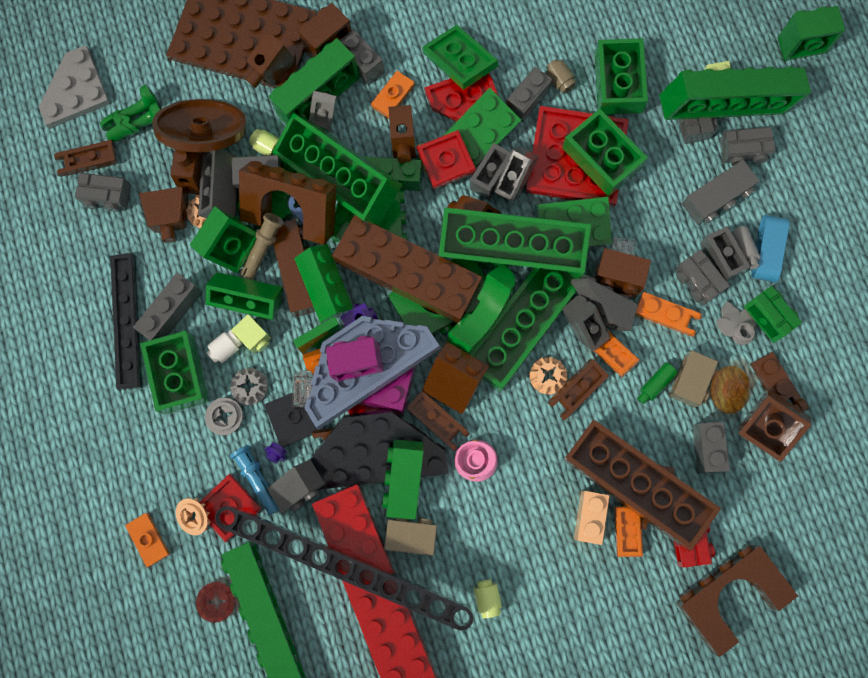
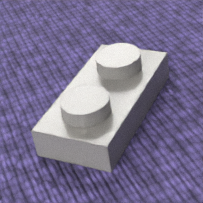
(322, 109)

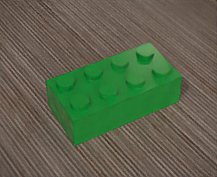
(328, 72)

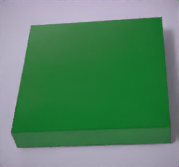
(313, 339)

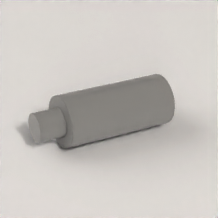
(745, 241)

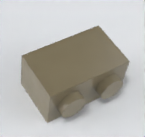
(693, 379)
(411, 536)

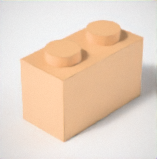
(591, 517)

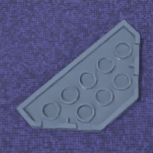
(401, 349)

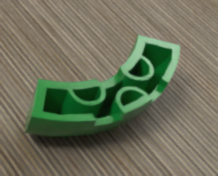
(492, 300)

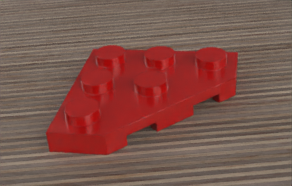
(452, 100)

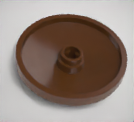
(199, 125)

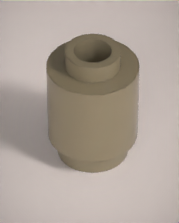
(561, 76)

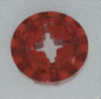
(208, 611)

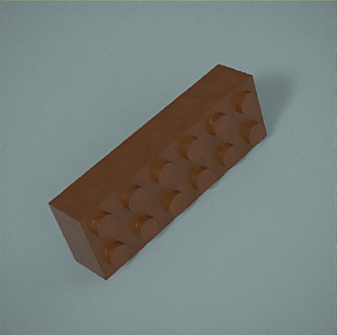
(407, 269)
(642, 485)

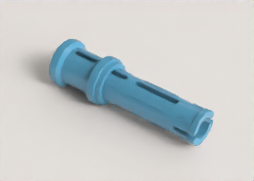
(251, 471)

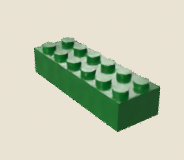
(734, 92)
(319, 155)
(514, 240)
(524, 323)

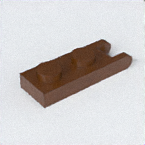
(87, 158)
(579, 387)
(436, 419)

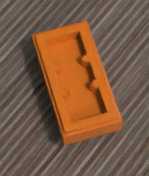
(393, 93)
(617, 356)
(628, 533)
(147, 540)

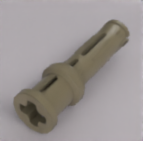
(264, 238)

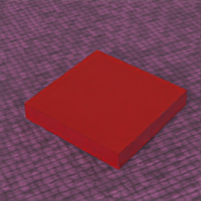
(446, 159)
(228, 493)

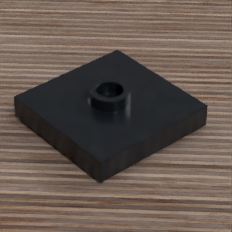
(289, 422)

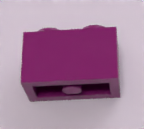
(354, 358)

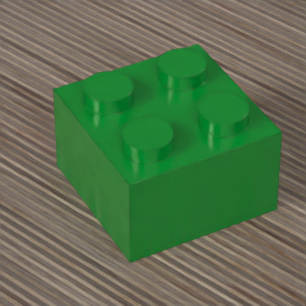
(811, 33)
(224, 240)

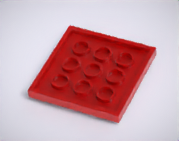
(555, 170)

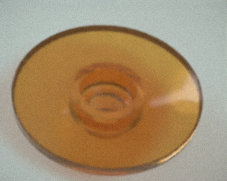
(730, 389)

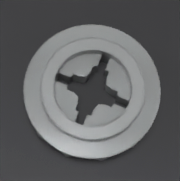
(256, 393)
(214, 413)

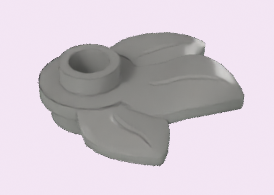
(735, 322)

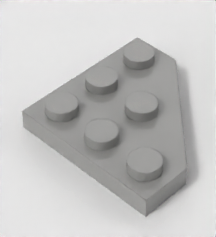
(74, 89)

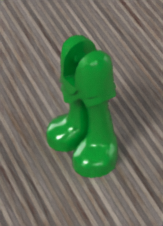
(119, 122)

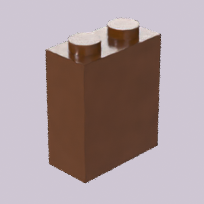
(455, 377)

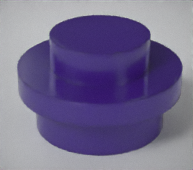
(275, 453)

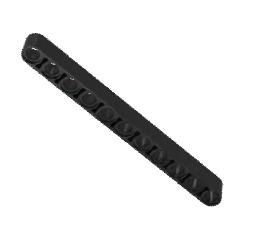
(330, 567)

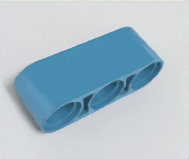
(771, 248)

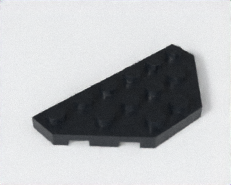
(359, 449)

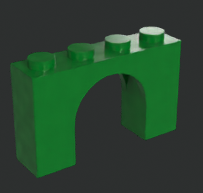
(415, 314)

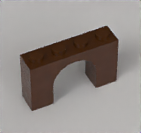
(314, 196)
(701, 603)

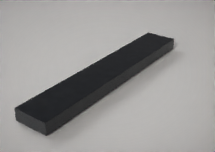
(124, 318)

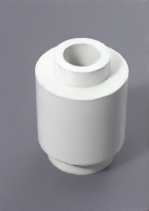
(223, 347)

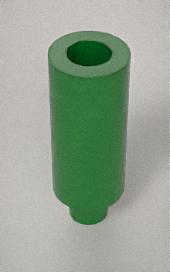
(657, 383)

